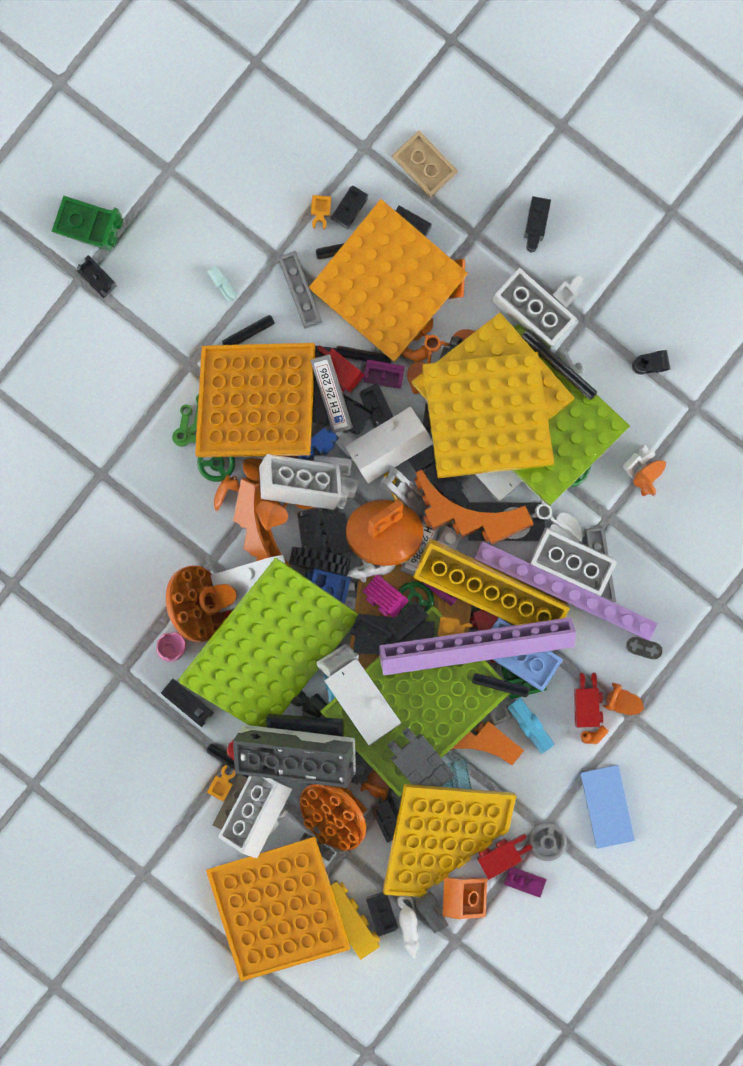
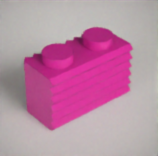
(385, 596)

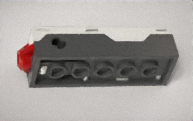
(293, 756)

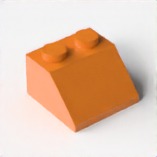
(464, 897)

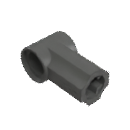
(430, 909)

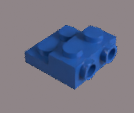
(322, 442)
(334, 584)

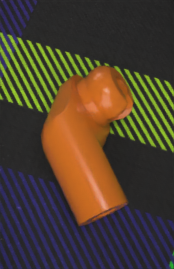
(417, 355)
(594, 737)

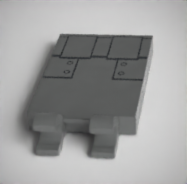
(420, 761)

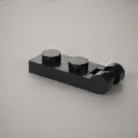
(186, 702)

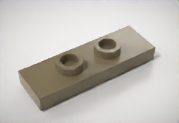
(230, 801)

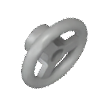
(552, 847)

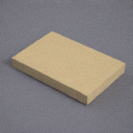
(424, 164)

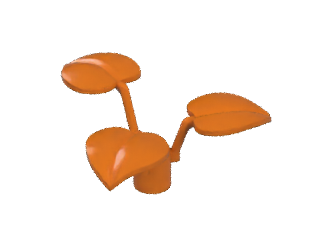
(433, 345)
(269, 512)

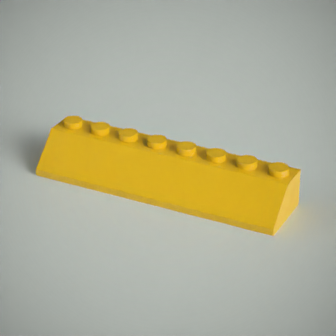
(486, 586)

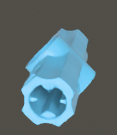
(530, 725)

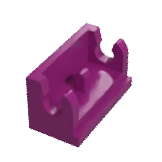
(384, 374)

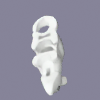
(368, 569)
(408, 923)

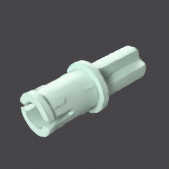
(222, 283)

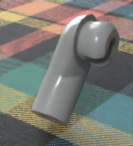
(565, 357)

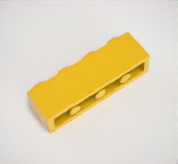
(355, 925)

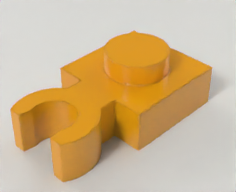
(320, 207)
(451, 626)
(220, 786)

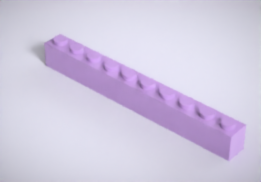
(565, 590)
(477, 646)

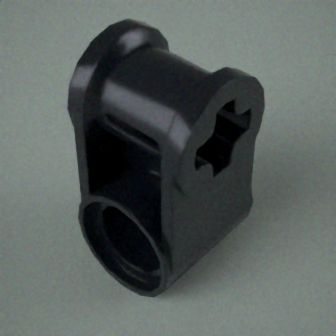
(654, 362)

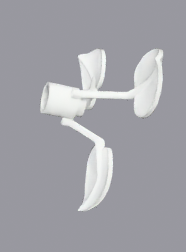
(564, 523)

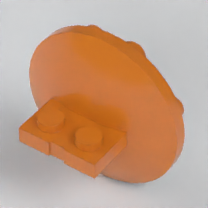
(384, 532)
(184, 604)
(335, 814)

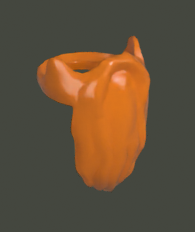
(647, 475)
(227, 483)
(221, 595)
(623, 701)
(376, 786)

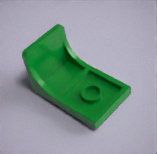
(88, 223)

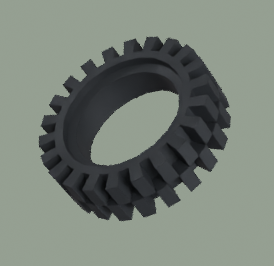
(319, 560)

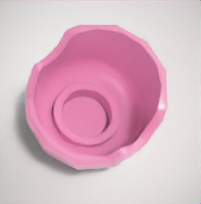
(171, 646)

